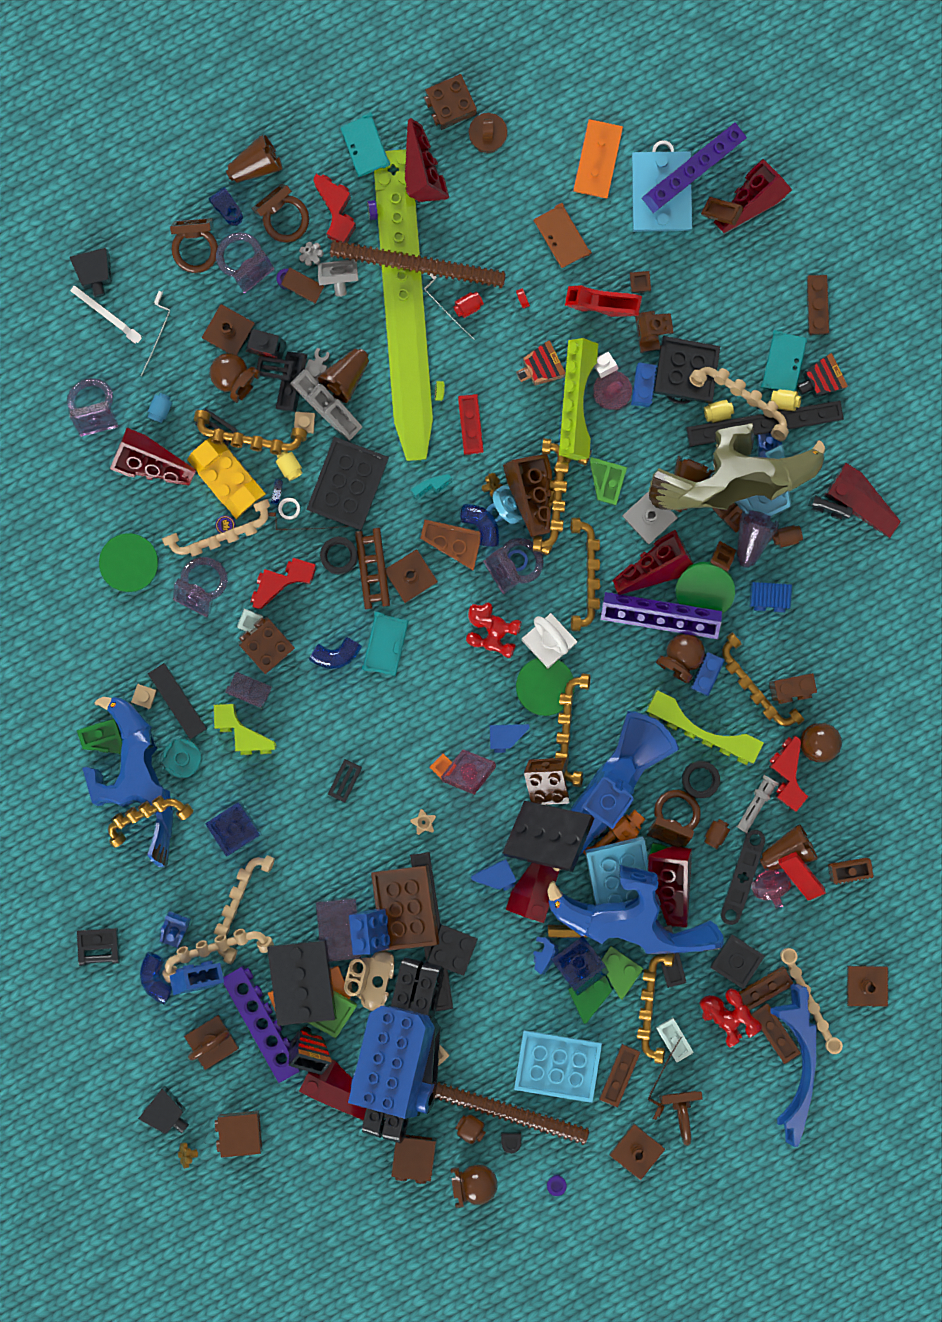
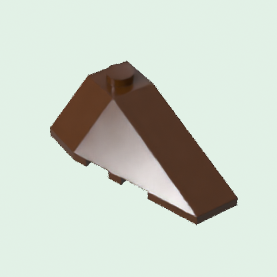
(530, 487)

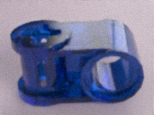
(225, 204)

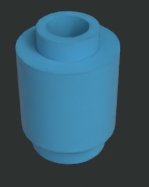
(159, 407)

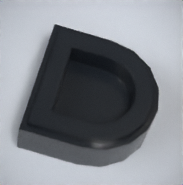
(511, 1141)

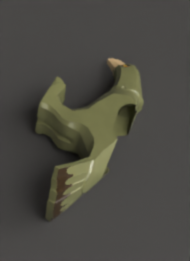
(736, 474)

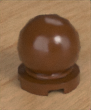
(231, 375)
(683, 655)
(820, 742)
(475, 1185)

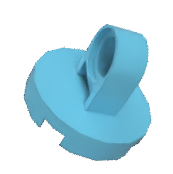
(505, 505)

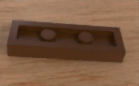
(817, 305)
(766, 988)
(776, 1034)
(619, 1075)

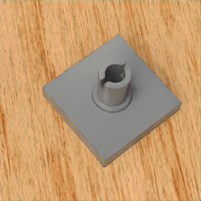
(337, 274)
(648, 520)

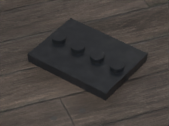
(347, 483)
(548, 836)
(301, 982)

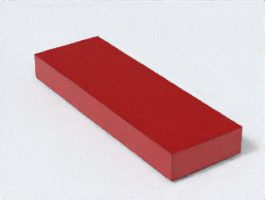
(470, 424)
(801, 876)

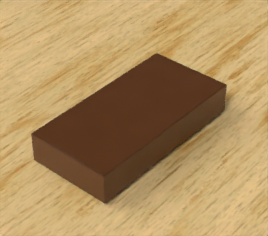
(722, 211)
(302, 285)

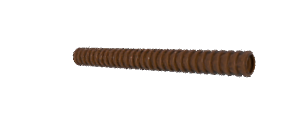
(417, 263)
(512, 1113)

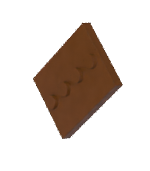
(408, 905)

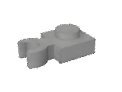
(316, 367)

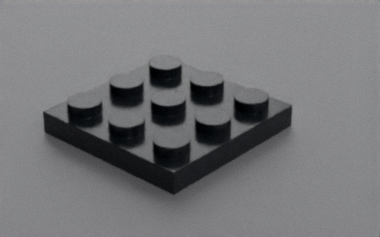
(678, 361)

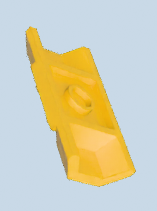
(226, 477)

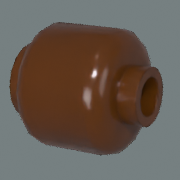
(470, 1129)

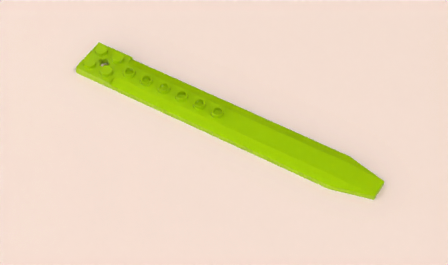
(404, 312)

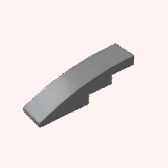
(326, 405)

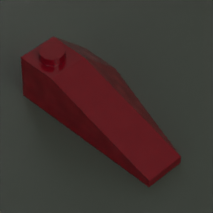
(420, 171)
(759, 192)
(145, 457)
(855, 491)
(661, 564)
(674, 879)
(530, 894)
(332, 1089)

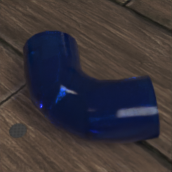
(484, 521)
(335, 658)
(151, 979)

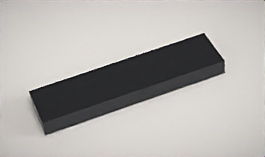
(177, 701)

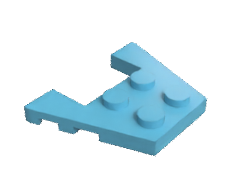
(762, 503)

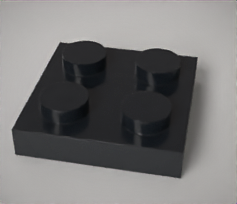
(453, 950)
(737, 961)

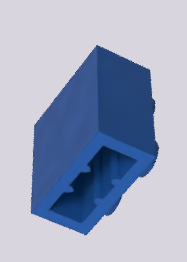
(369, 931)
(196, 978)

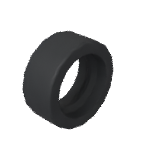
(338, 570)
(686, 777)

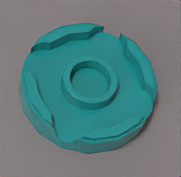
(181, 758)

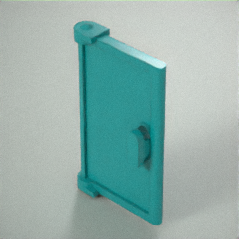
(368, 150)
(782, 368)
(386, 635)

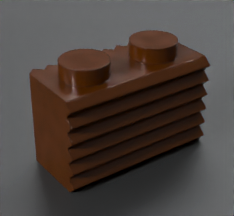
(850, 870)

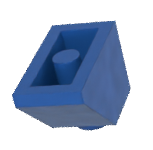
(505, 736)
(496, 876)

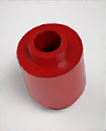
(468, 304)

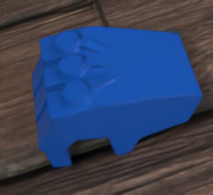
(765, 443)
(174, 929)
(543, 959)

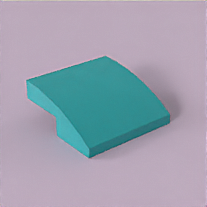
(436, 483)

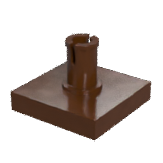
(228, 330)
(411, 576)
(867, 985)
(637, 1151)

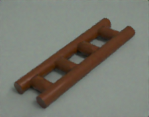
(364, 560)

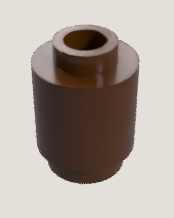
(788, 536)
(717, 833)

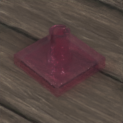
(468, 771)

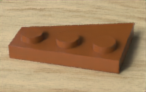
(453, 541)

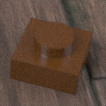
(640, 282)

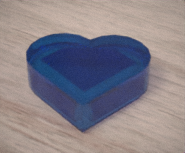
(276, 491)

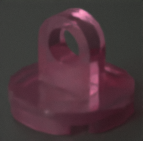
(612, 391)
(771, 886)

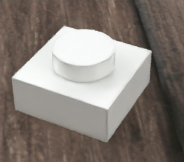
(605, 365)

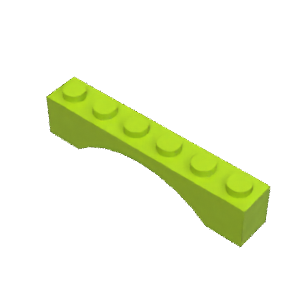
(574, 434)
(741, 746)

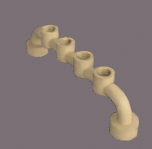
(737, 388)
(214, 541)
(237, 894)
(221, 944)
(832, 1044)

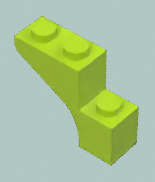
(245, 738)

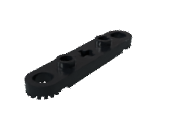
(748, 863)

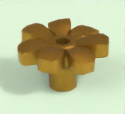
(492, 483)
(186, 1155)

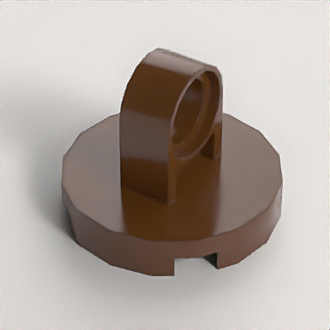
(488, 132)

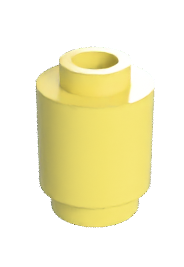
(786, 399)
(718, 411)
(289, 465)

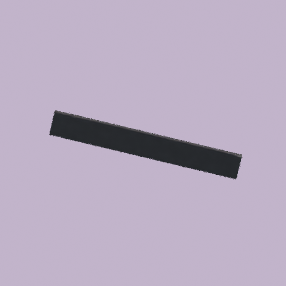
(762, 424)
(445, 998)

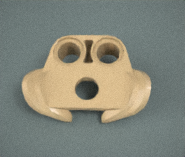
(379, 965)

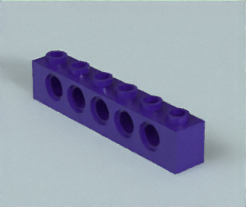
(694, 167)
(661, 615)
(244, 975)

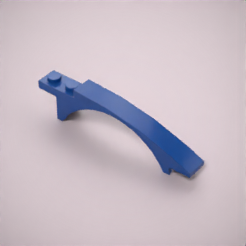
(797, 1018)

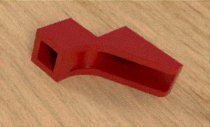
(336, 200)
(604, 302)
(273, 583)
(785, 765)

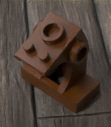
(649, 327)

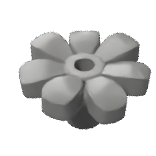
(310, 253)

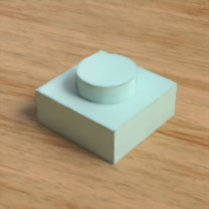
(248, 620)

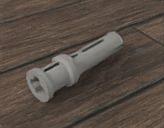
(761, 795)

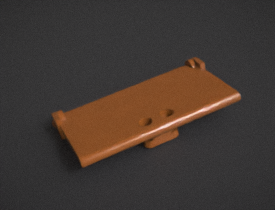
(565, 241)

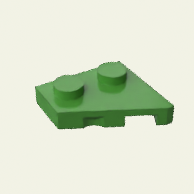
(607, 480)
(621, 971)

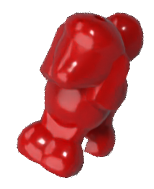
(496, 627)
(729, 1020)

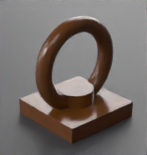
(273, 203)
(193, 229)
(670, 830)
(211, 1042)
(681, 1102)

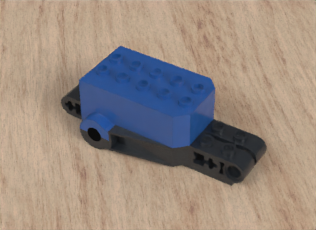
(400, 1054)

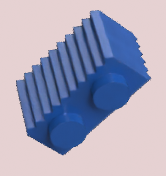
(644, 384)
(770, 596)
(707, 674)

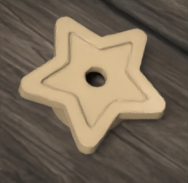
(423, 817)

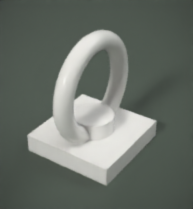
(548, 640)

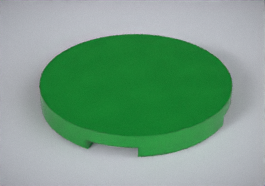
(128, 562)
(706, 587)
(541, 687)

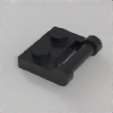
(836, 511)
(98, 939)

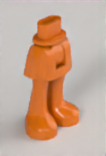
(624, 830)

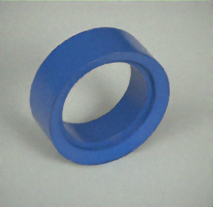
(525, 558)

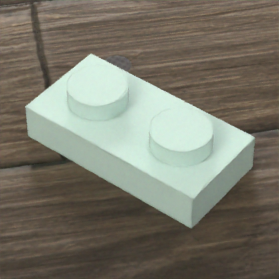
(671, 1034)

